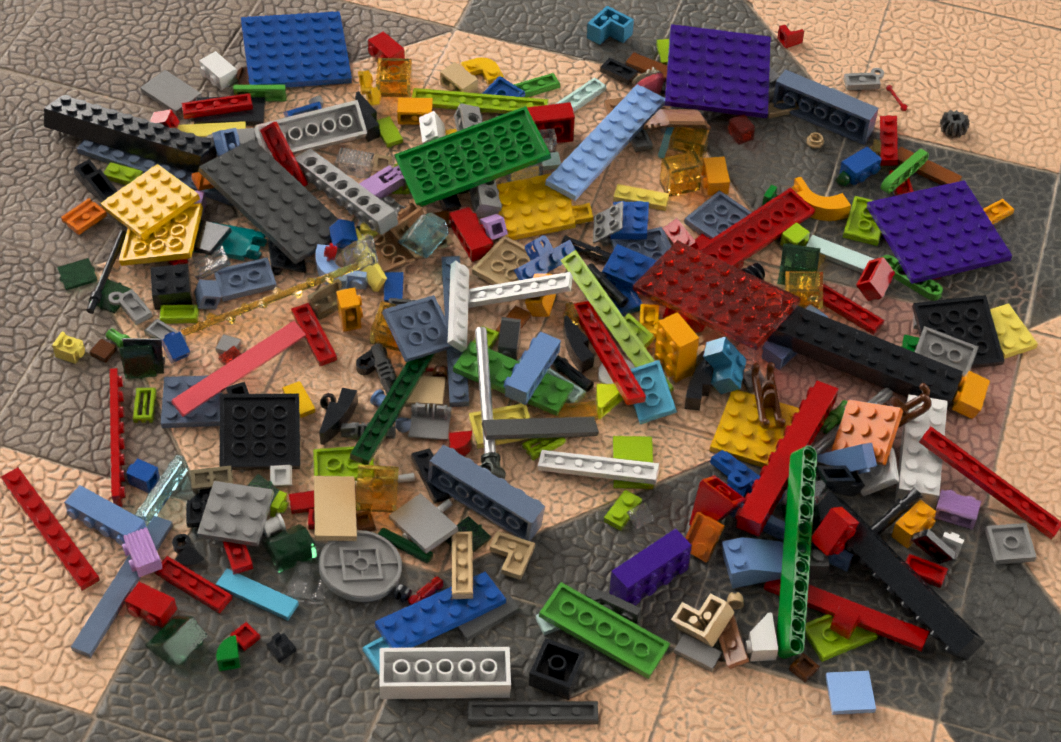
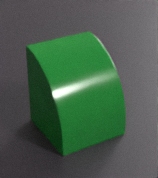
(228, 654)

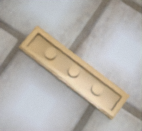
(462, 565)

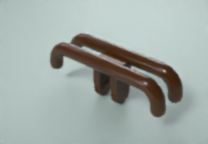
(766, 396)
(906, 416)

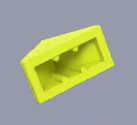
(606, 398)

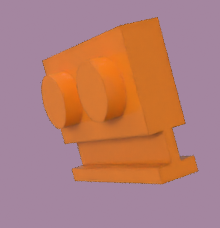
(84, 216)
(703, 536)

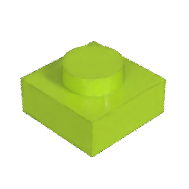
(279, 504)

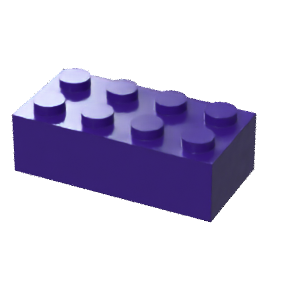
(651, 568)

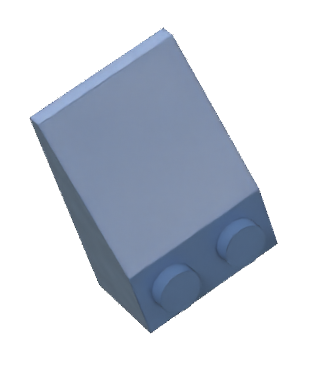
(752, 560)

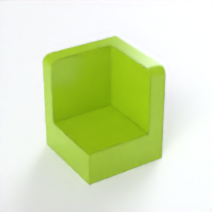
(796, 235)

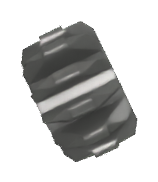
(954, 123)

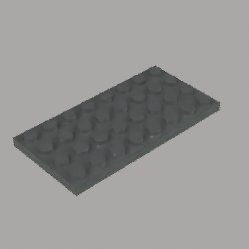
(271, 199)

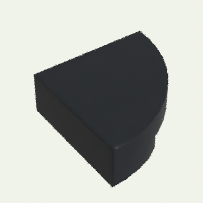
(189, 556)

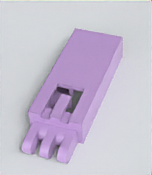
(376, 185)

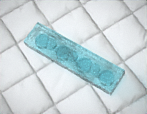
(163, 489)

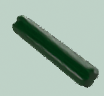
(406, 545)

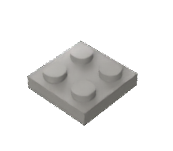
(1010, 543)

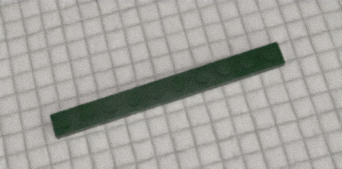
(389, 410)

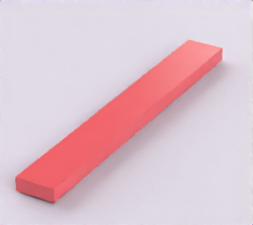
(238, 368)

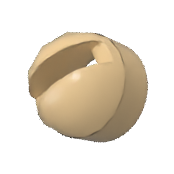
(735, 600)

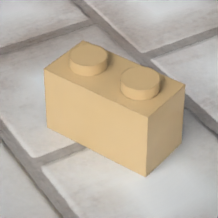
(458, 79)

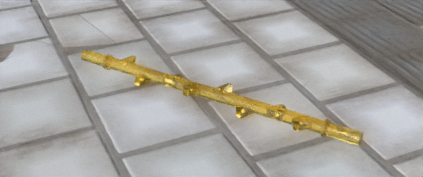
(278, 294)

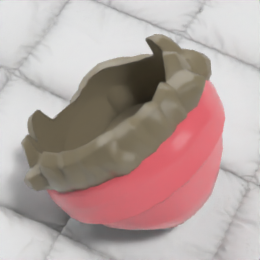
(651, 80)

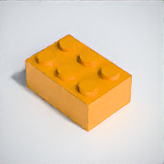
(676, 347)

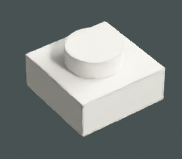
(281, 475)

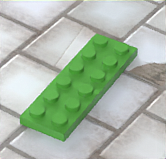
(548, 396)
(604, 630)

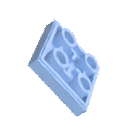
(850, 692)

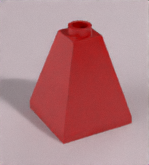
(715, 499)

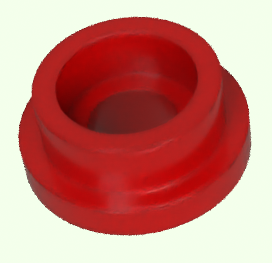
(330, 252)

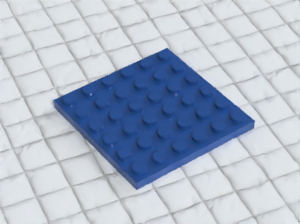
(296, 49)

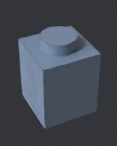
(207, 294)

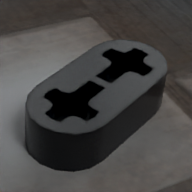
(367, 359)

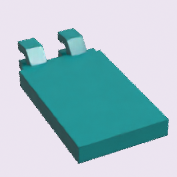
(243, 243)

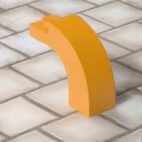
(826, 208)

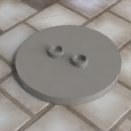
(361, 568)

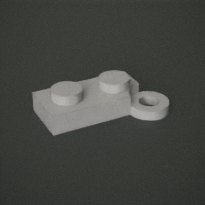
(864, 81)
(132, 305)

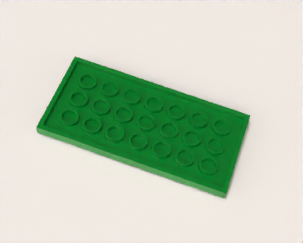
(472, 156)

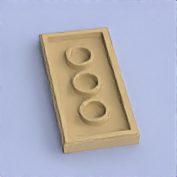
(335, 508)

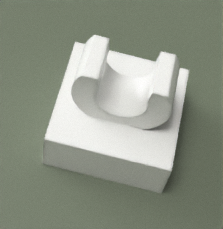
(953, 542)

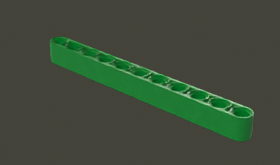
(796, 552)

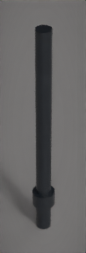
(96, 295)

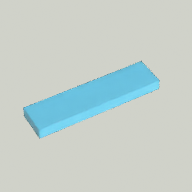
(257, 594)

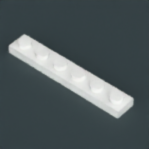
(520, 289)
(458, 306)
(598, 467)

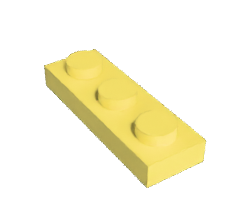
(656, 199)

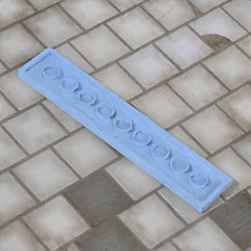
(605, 142)

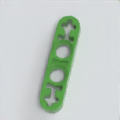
(904, 171)
(929, 284)

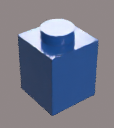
(343, 233)
(175, 346)
(142, 475)

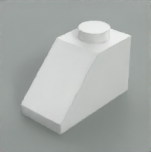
(762, 641)

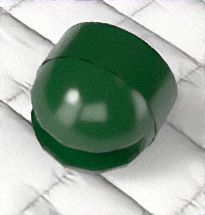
(843, 179)

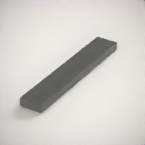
(539, 428)
(532, 712)

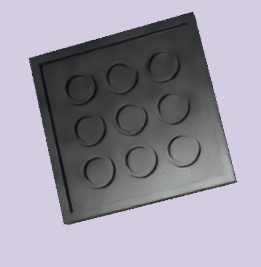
(966, 320)
(259, 431)

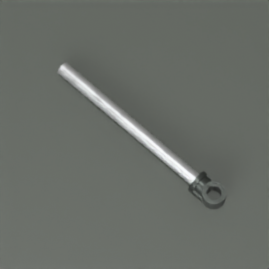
(490, 459)

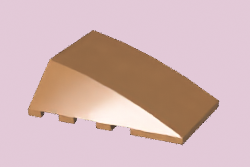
(676, 118)
(390, 252)

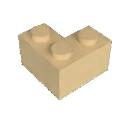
(706, 623)

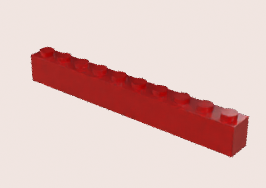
(774, 477)

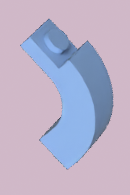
(355, 279)

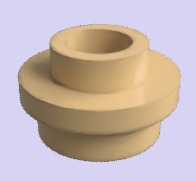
(815, 140)

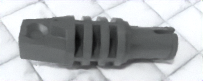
(384, 367)
(355, 430)

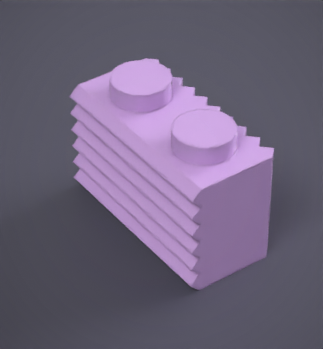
(957, 509)
(142, 552)

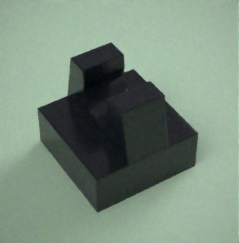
(281, 647)

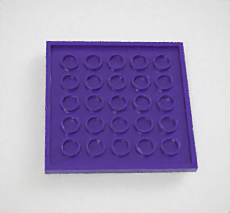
(718, 71)
(938, 231)

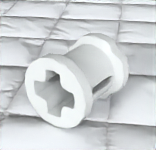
(273, 525)

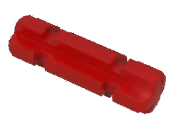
(427, 590)

